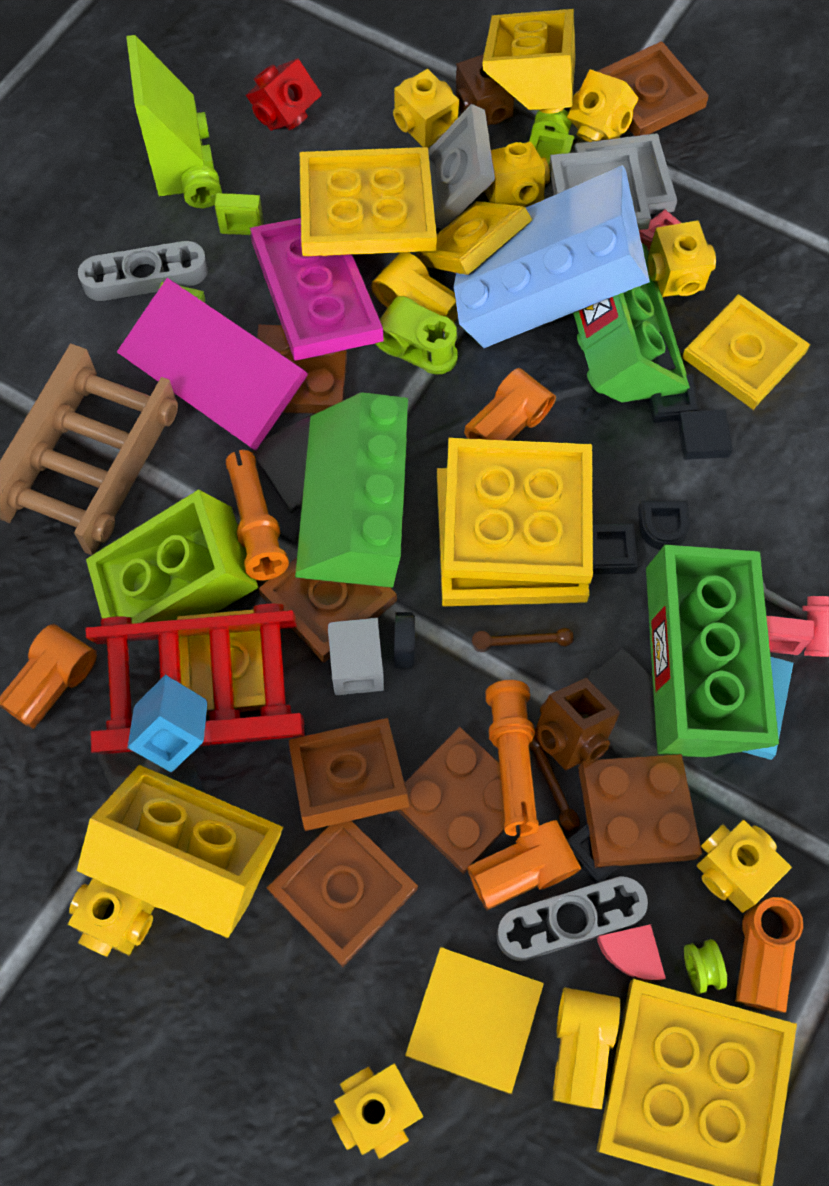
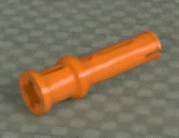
(257, 528)
(512, 735)

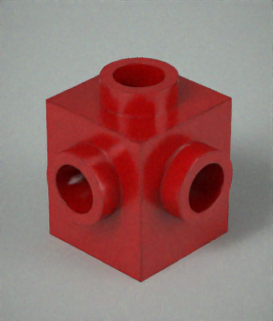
(283, 95)

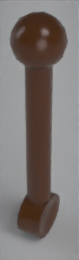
(483, 641)
(567, 817)

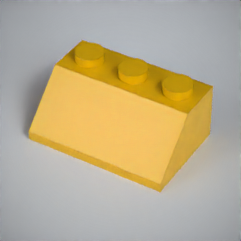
(533, 57)
(179, 849)

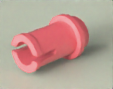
(818, 611)

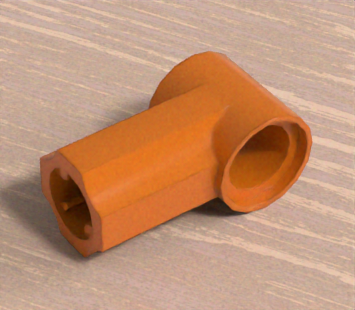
(517, 404)
(54, 664)
(530, 863)
(765, 960)

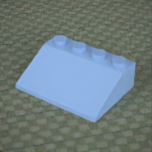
(567, 258)

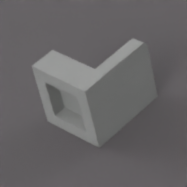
(355, 656)

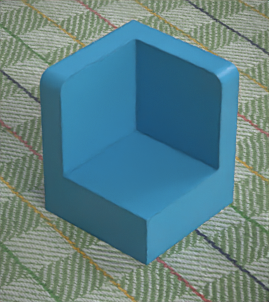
(168, 723)

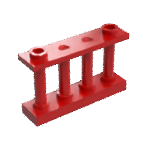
(224, 722)

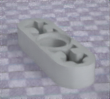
(128, 260)
(604, 894)

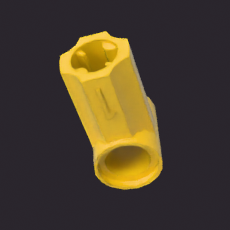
(410, 278)
(586, 1032)

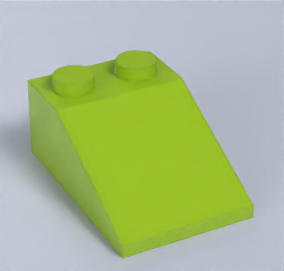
(167, 119)
(173, 564)

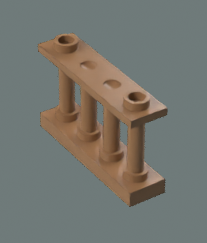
(55, 414)

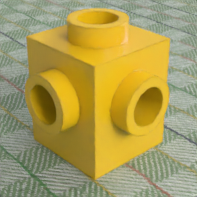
(425, 107)
(602, 107)
(518, 175)
(680, 259)
(741, 864)
(121, 930)
(399, 1107)

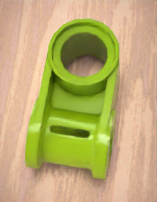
(415, 332)

